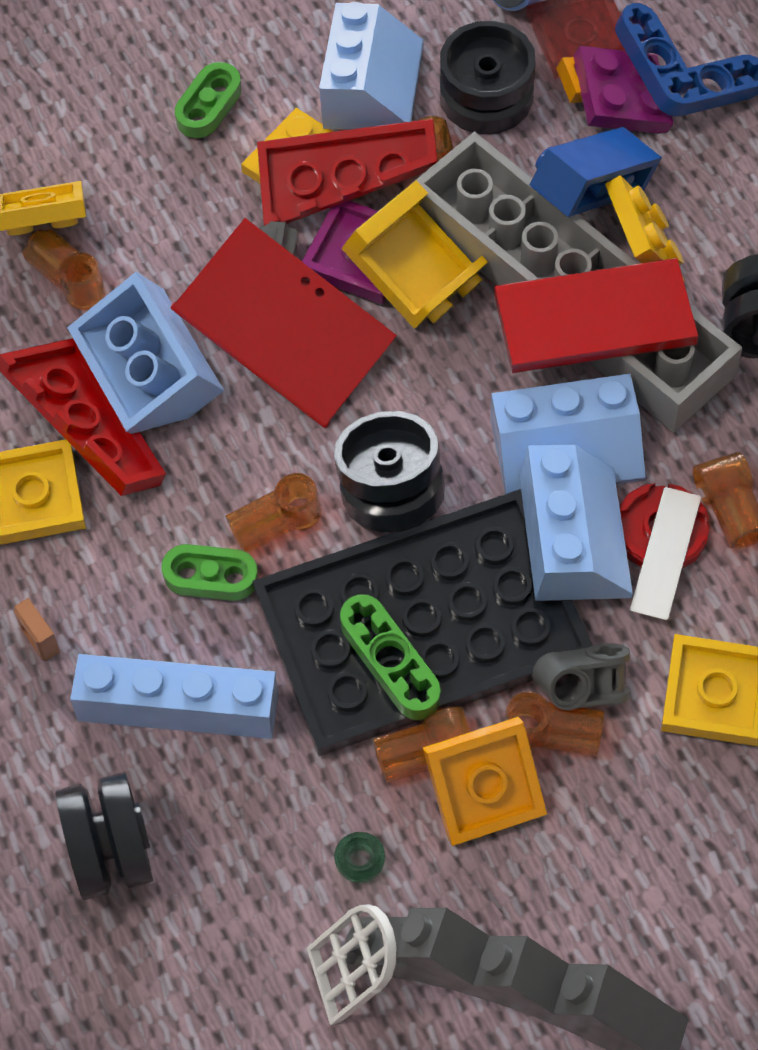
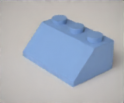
(369, 69)
(144, 356)
(590, 413)
(573, 525)

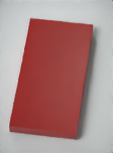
(595, 315)

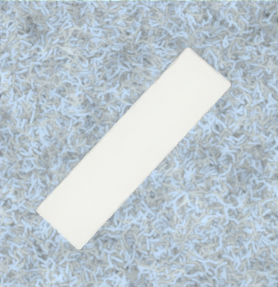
(665, 553)

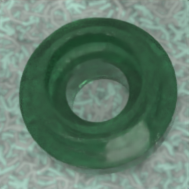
(359, 842)

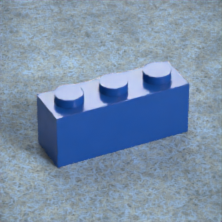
(576, 172)

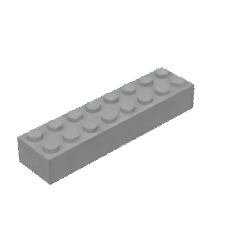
(494, 213)

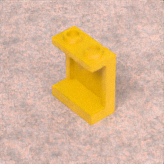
(412, 258)

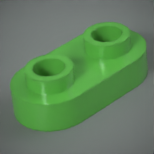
(205, 102)
(211, 569)

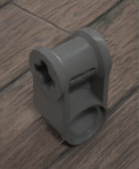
(593, 678)

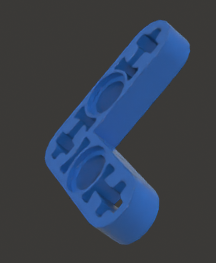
(675, 74)

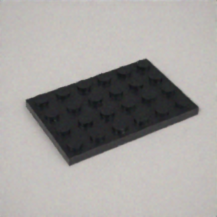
(454, 591)

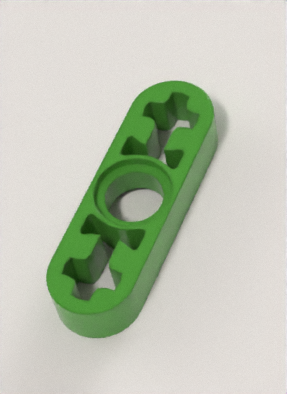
(420, 676)

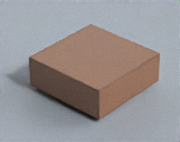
(36, 630)

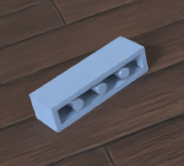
(175, 696)

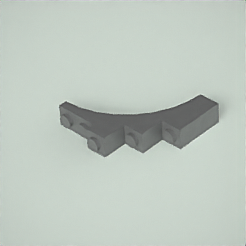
(524, 976)

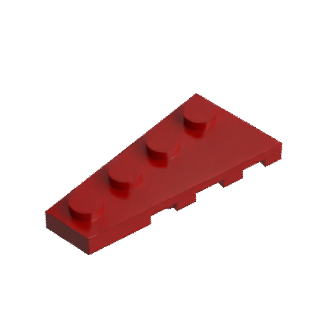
(334, 167)
(72, 401)

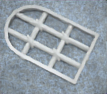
(339, 955)

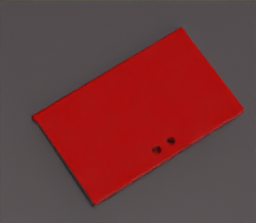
(281, 327)

